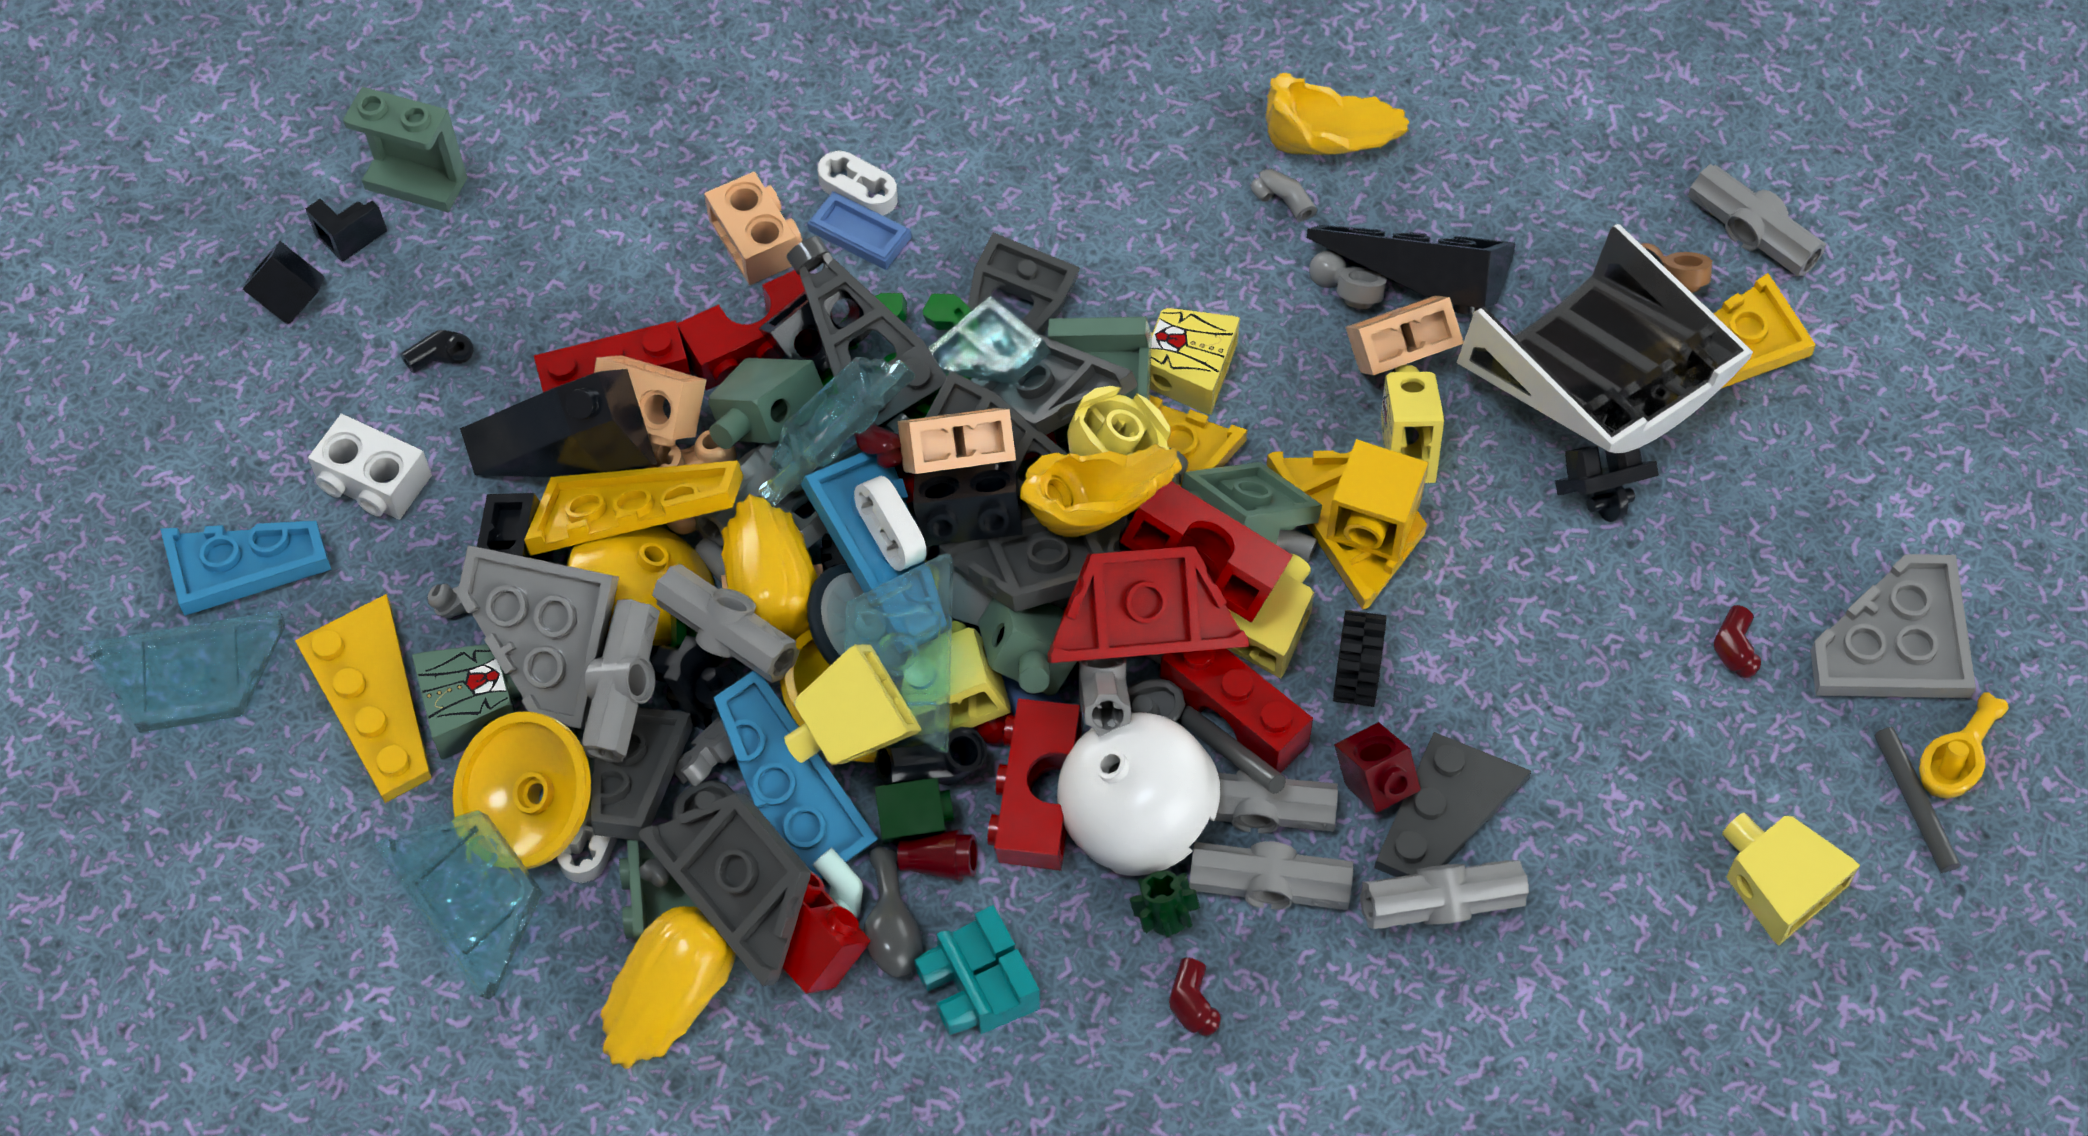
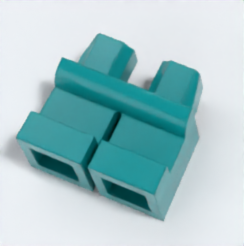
(987, 972)

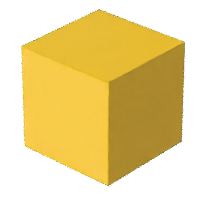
(1376, 500)

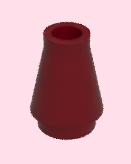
(941, 855)

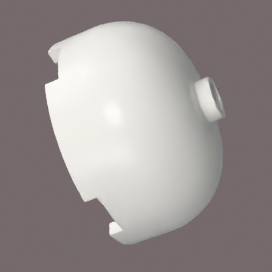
(1138, 794)

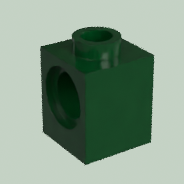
(912, 810)

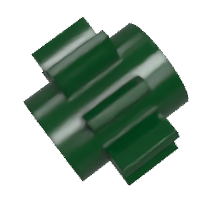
(1164, 903)

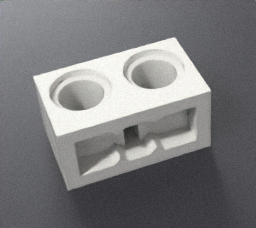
(374, 460)

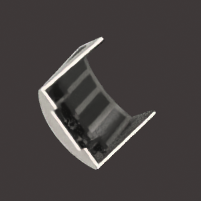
(1616, 355)

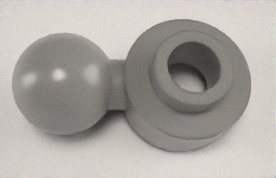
(1355, 285)

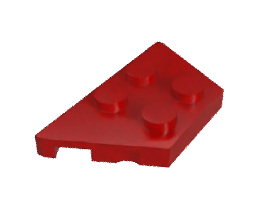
(1144, 607)

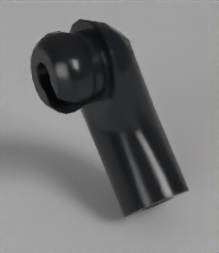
(439, 347)

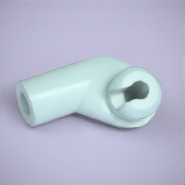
(844, 884)

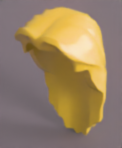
(1322, 122)
(1090, 492)
(769, 563)
(664, 985)

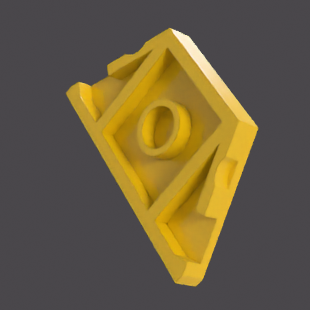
(1360, 570)

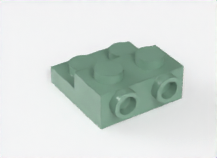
(1254, 497)

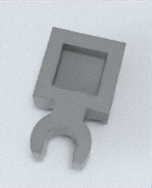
(709, 749)

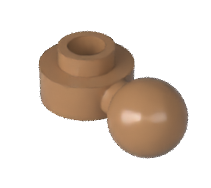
(1688, 267)

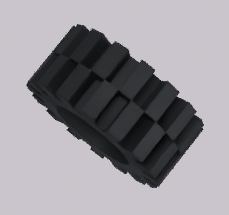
(1359, 658)

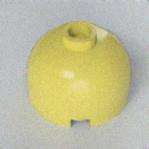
(1116, 424)

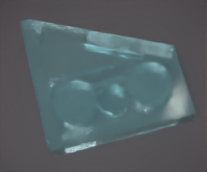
(990, 345)

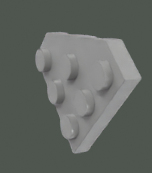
(540, 625)
(1900, 637)

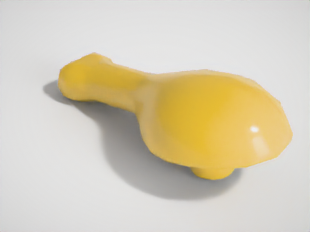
(1957, 759)

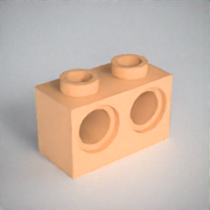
(752, 226)
(1404, 335)
(651, 388)
(956, 440)

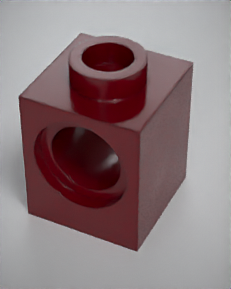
(1377, 767)

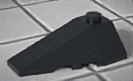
(1458, 268)
(564, 431)

